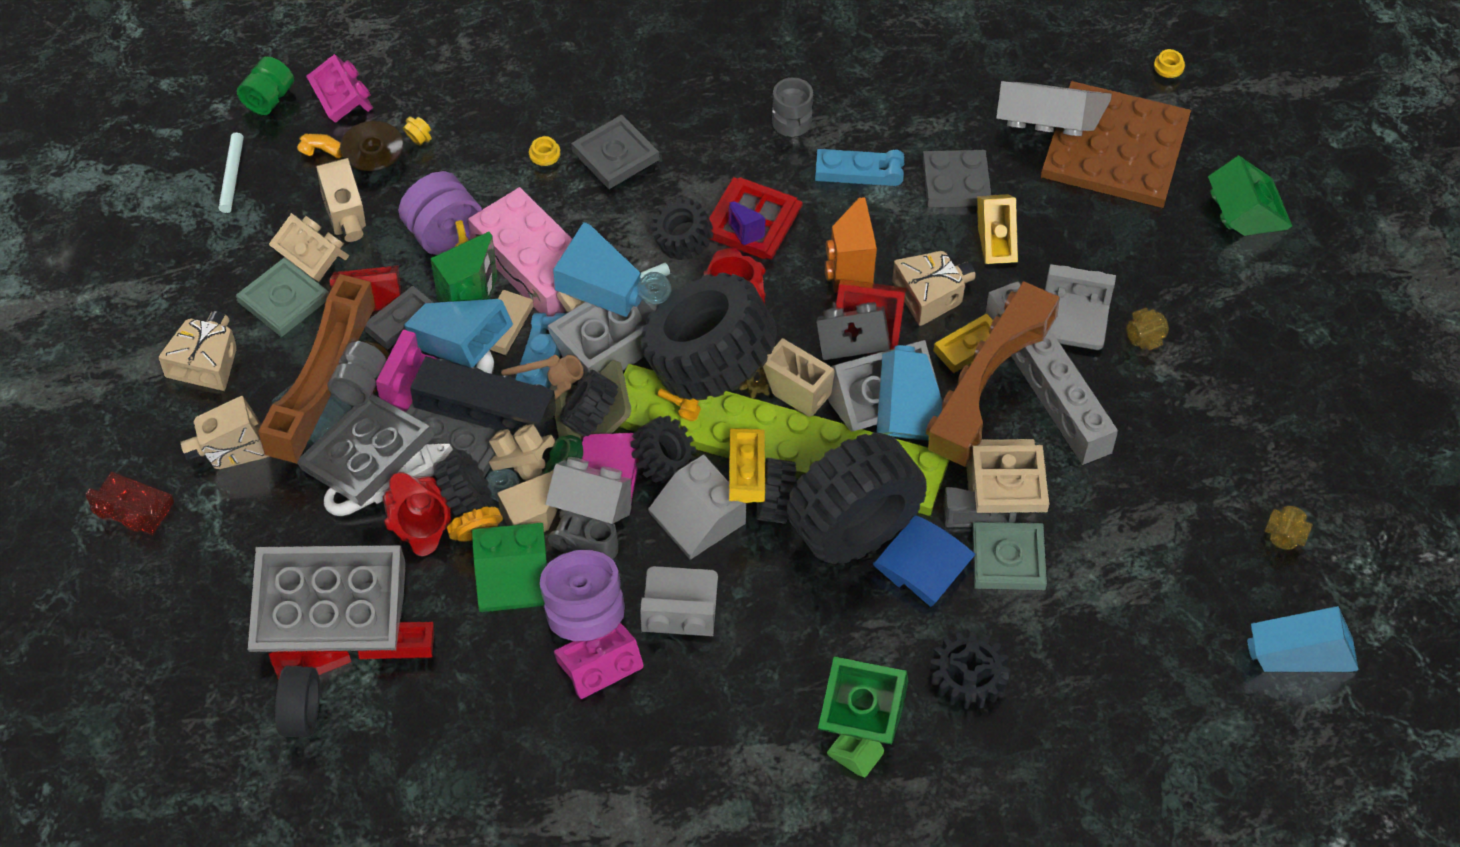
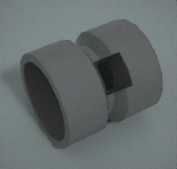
(792, 107)
(356, 373)

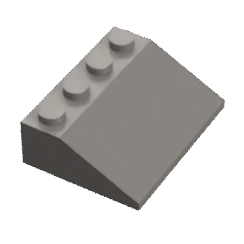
(326, 598)

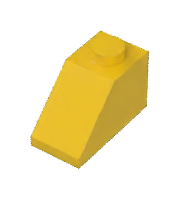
(998, 228)

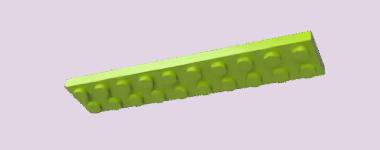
(788, 432)

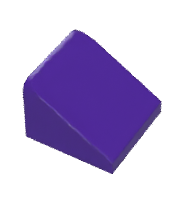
(746, 223)

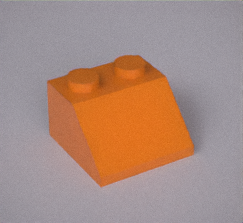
(851, 247)

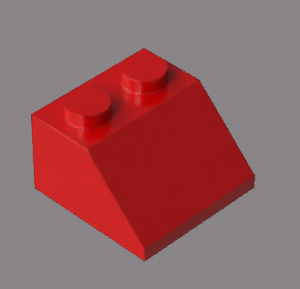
(891, 297)

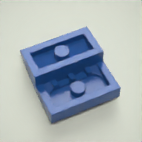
(924, 559)

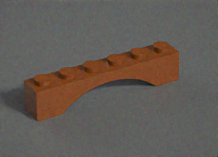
(1024, 322)
(298, 411)

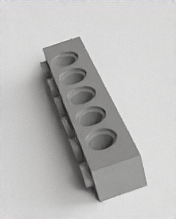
(1061, 390)

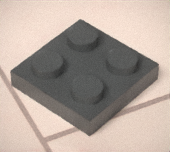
(615, 151)
(955, 177)

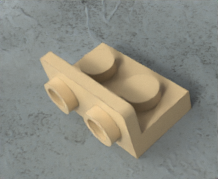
(306, 247)

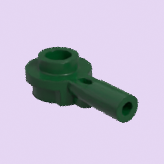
(563, 448)

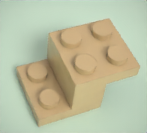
(1008, 476)

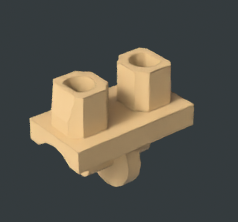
(522, 455)

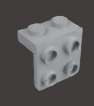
(1082, 305)
(679, 601)

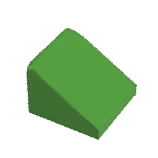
(856, 753)

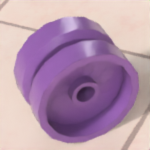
(434, 207)
(582, 595)

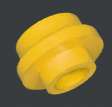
(1169, 64)
(417, 130)
(544, 151)

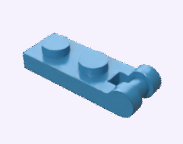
(860, 167)
(538, 348)

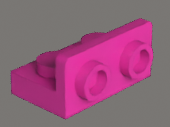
(339, 88)
(400, 371)
(600, 661)

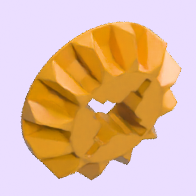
(462, 526)

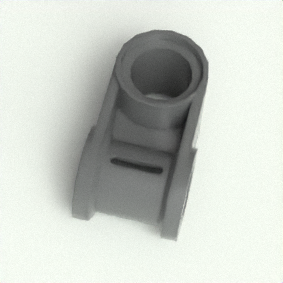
(582, 533)

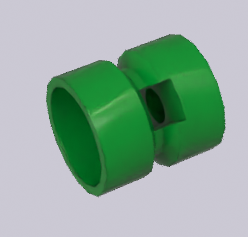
(264, 85)

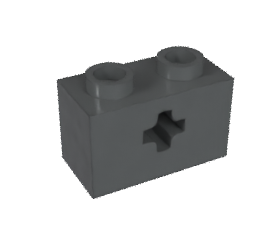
(838, 343)

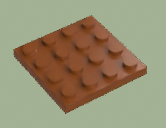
(1126, 154)

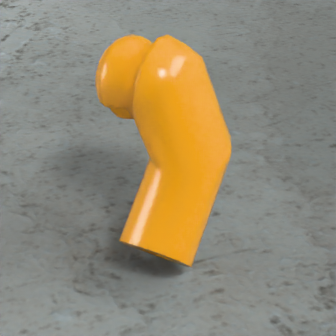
(321, 141)

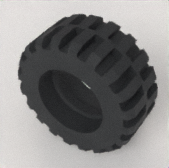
(709, 336)
(856, 498)

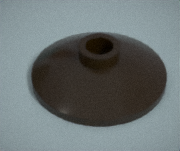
(371, 145)

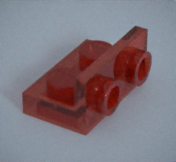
(130, 503)

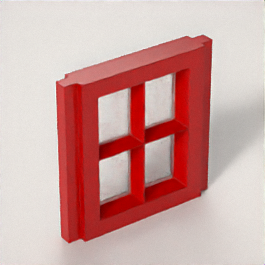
(774, 205)

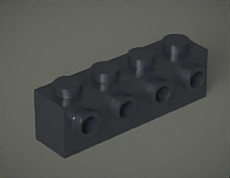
(481, 397)

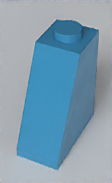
(597, 273)
(460, 329)
(907, 394)
(1304, 643)

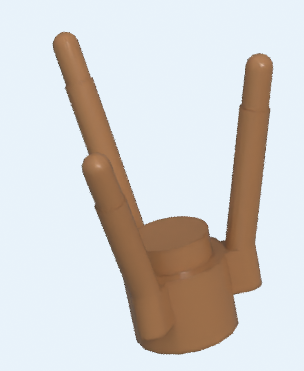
(561, 372)

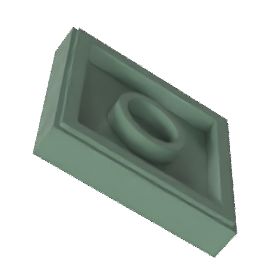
(282, 296)
(1009, 556)

